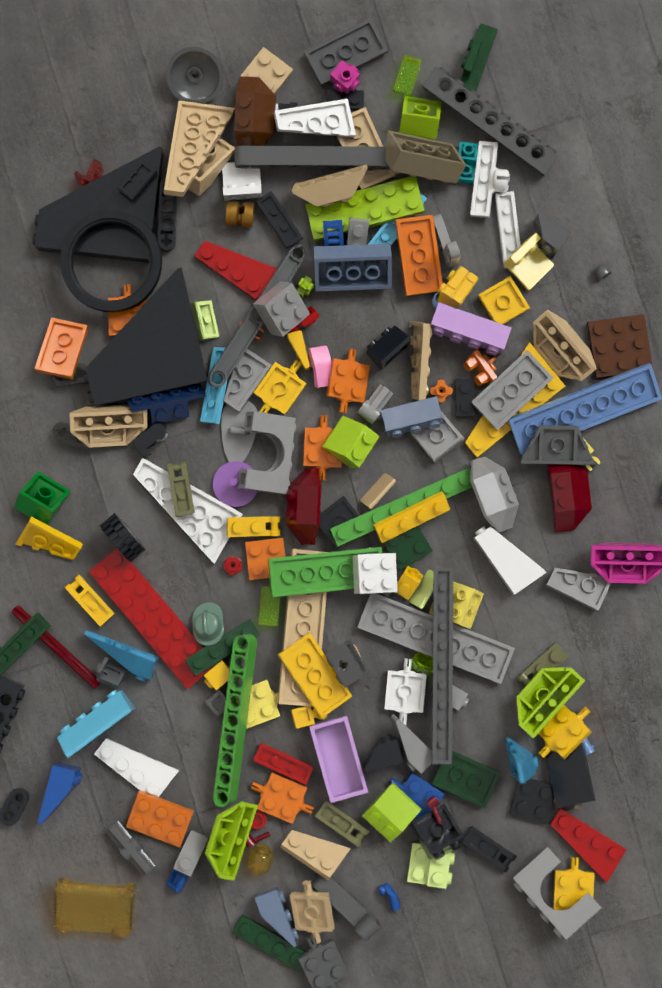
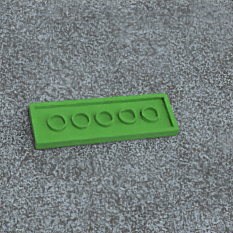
(313, 572)

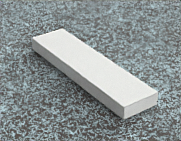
(507, 223)

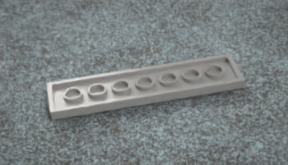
(415, 630)

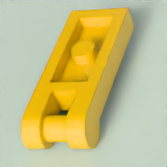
(252, 526)
(90, 601)

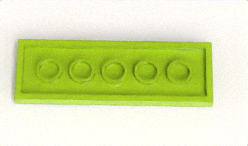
(377, 203)

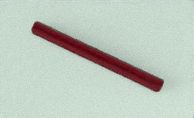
(60, 650)

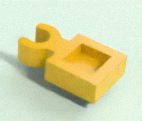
(304, 716)

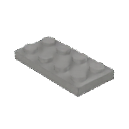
(512, 390)

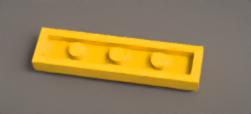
(411, 517)

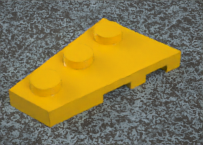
(45, 537)

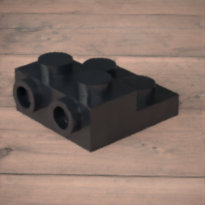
(438, 838)

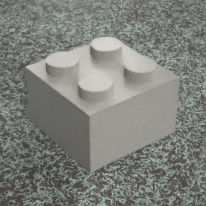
(281, 308)

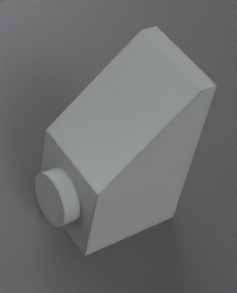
(190, 853)

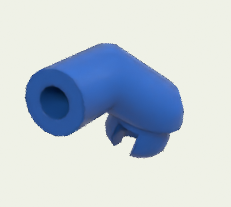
(392, 896)

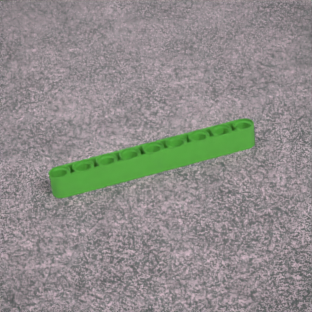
(229, 728)

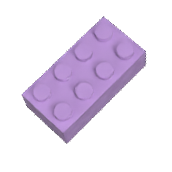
(469, 329)
(338, 758)

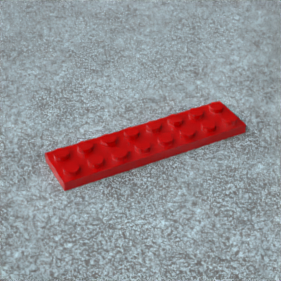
(149, 614)

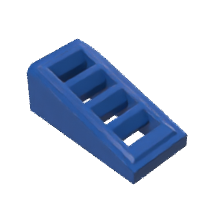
(333, 240)

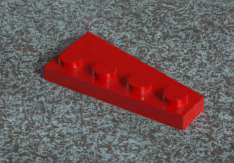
(590, 844)

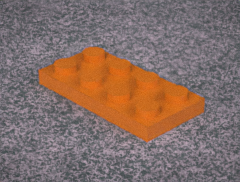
(418, 255)

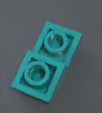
(468, 153)

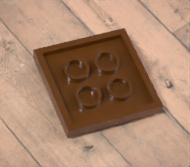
(619, 344)

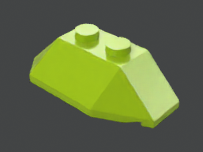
(545, 697)
(229, 839)

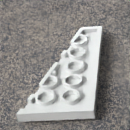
(204, 527)

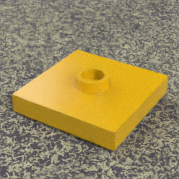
(503, 301)

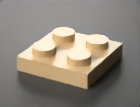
(269, 69)

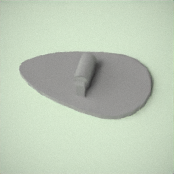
(235, 440)

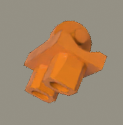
(483, 366)

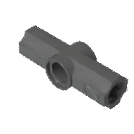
(131, 848)

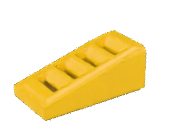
(298, 345)

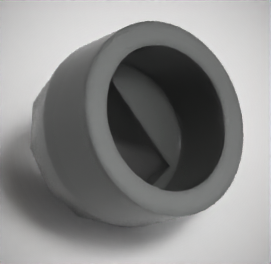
(601, 272)

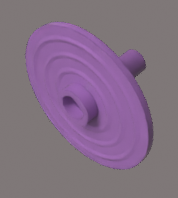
(226, 484)

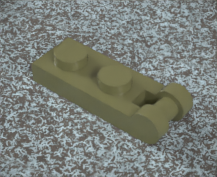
(181, 489)
(550, 658)
(341, 823)

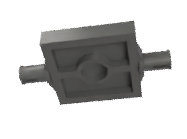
(322, 964)

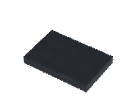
(570, 778)

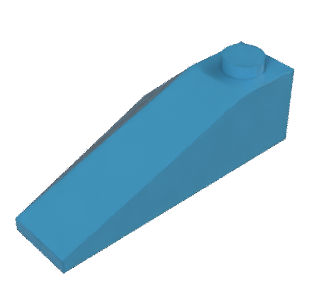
(133, 659)
(521, 761)

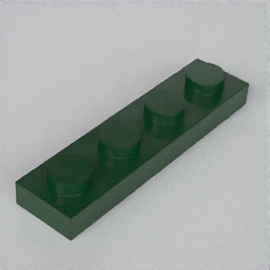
(22, 641)
(213, 654)
(268, 941)

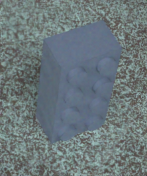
(353, 267)

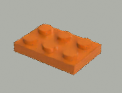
(61, 348)
(159, 818)

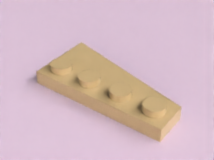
(419, 360)

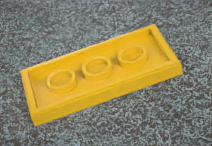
(314, 675)

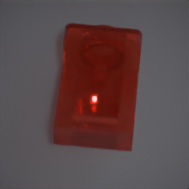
(94, 172)

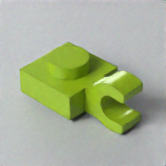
(305, 287)

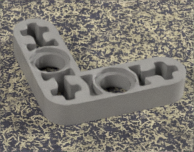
(449, 249)

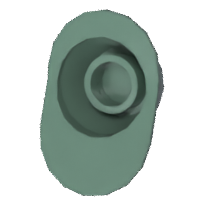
(208, 624)

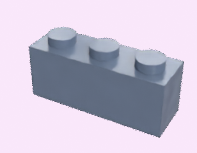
(412, 417)

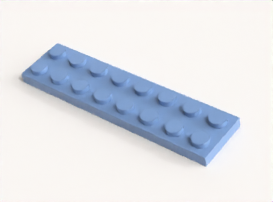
(590, 405)

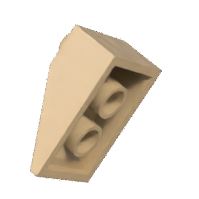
(212, 166)

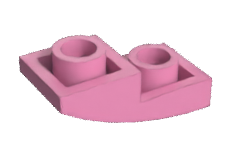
(321, 363)

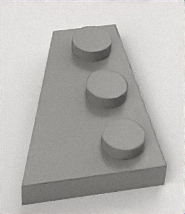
(245, 380)
(580, 587)

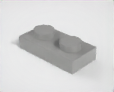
(357, 231)

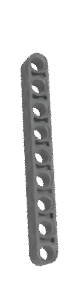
(310, 157)

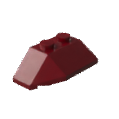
(568, 495)
(304, 506)

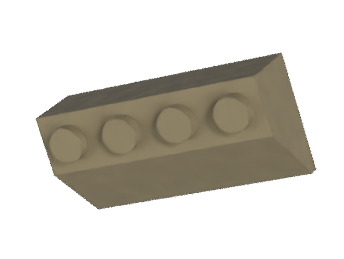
(423, 157)

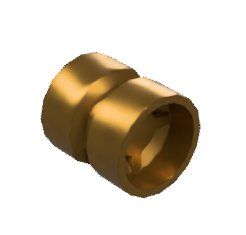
(233, 213)

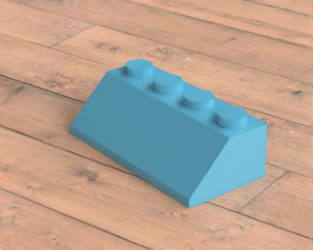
(95, 723)

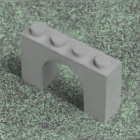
(281, 432)
(530, 881)

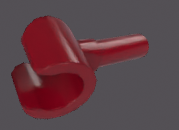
(433, 803)
(252, 841)

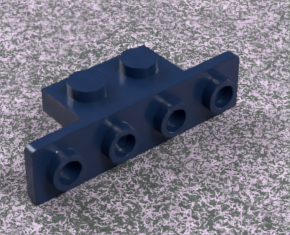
(167, 405)

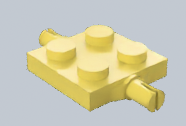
(262, 704)

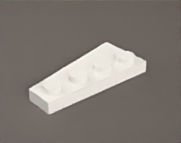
(324, 118)
(136, 767)

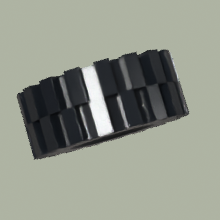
(122, 537)

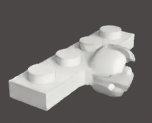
(487, 179)

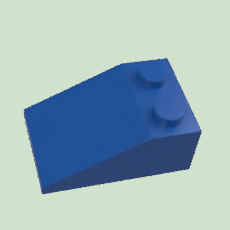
(60, 784)

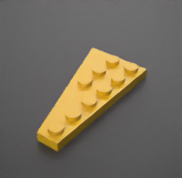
(485, 435)

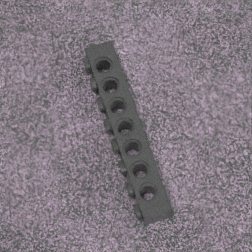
(432, 86)

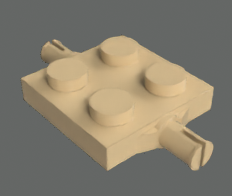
(312, 911)

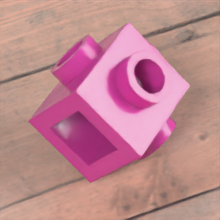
(345, 77)

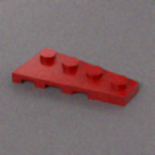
(238, 269)

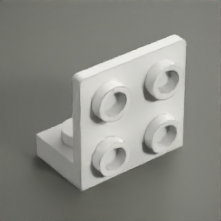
(241, 183)

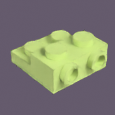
(432, 871)

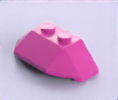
(627, 561)

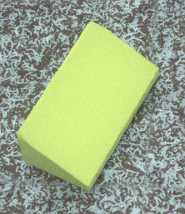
(204, 320)
(423, 591)

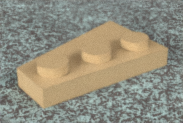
(315, 853)

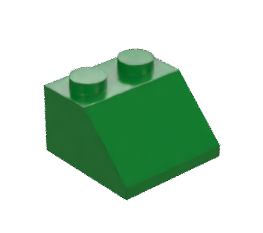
(41, 498)

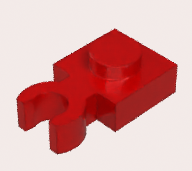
(309, 320)

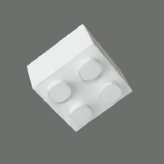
(374, 573)

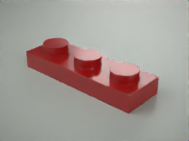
(283, 763)

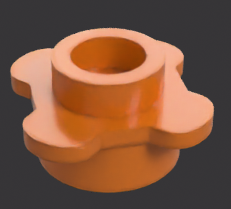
(436, 391)

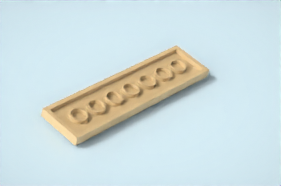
(303, 615)

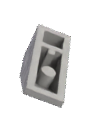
(413, 749)

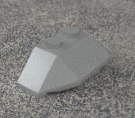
(494, 493)

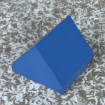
(177, 881)

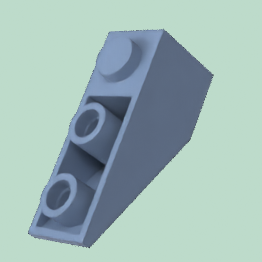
(273, 911)

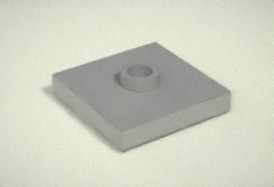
(439, 440)

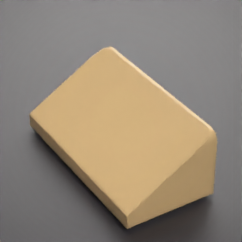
(378, 490)

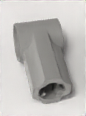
(372, 408)

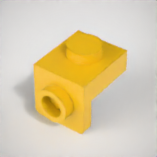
(408, 582)

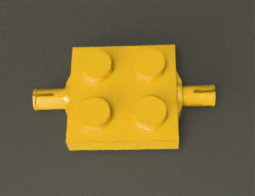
(280, 388)
(564, 732)
(571, 885)

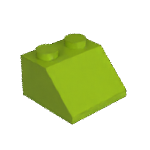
(420, 117)
(350, 442)
(391, 812)

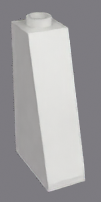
(508, 561)

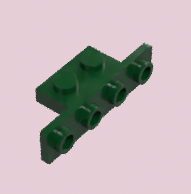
(478, 57)

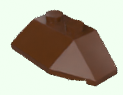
(254, 112)

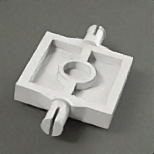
(405, 691)

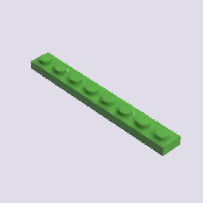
(364, 523)

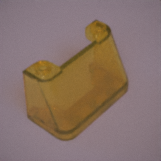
(94, 907)

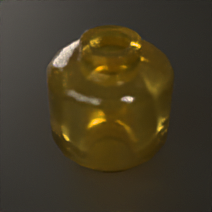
(260, 859)

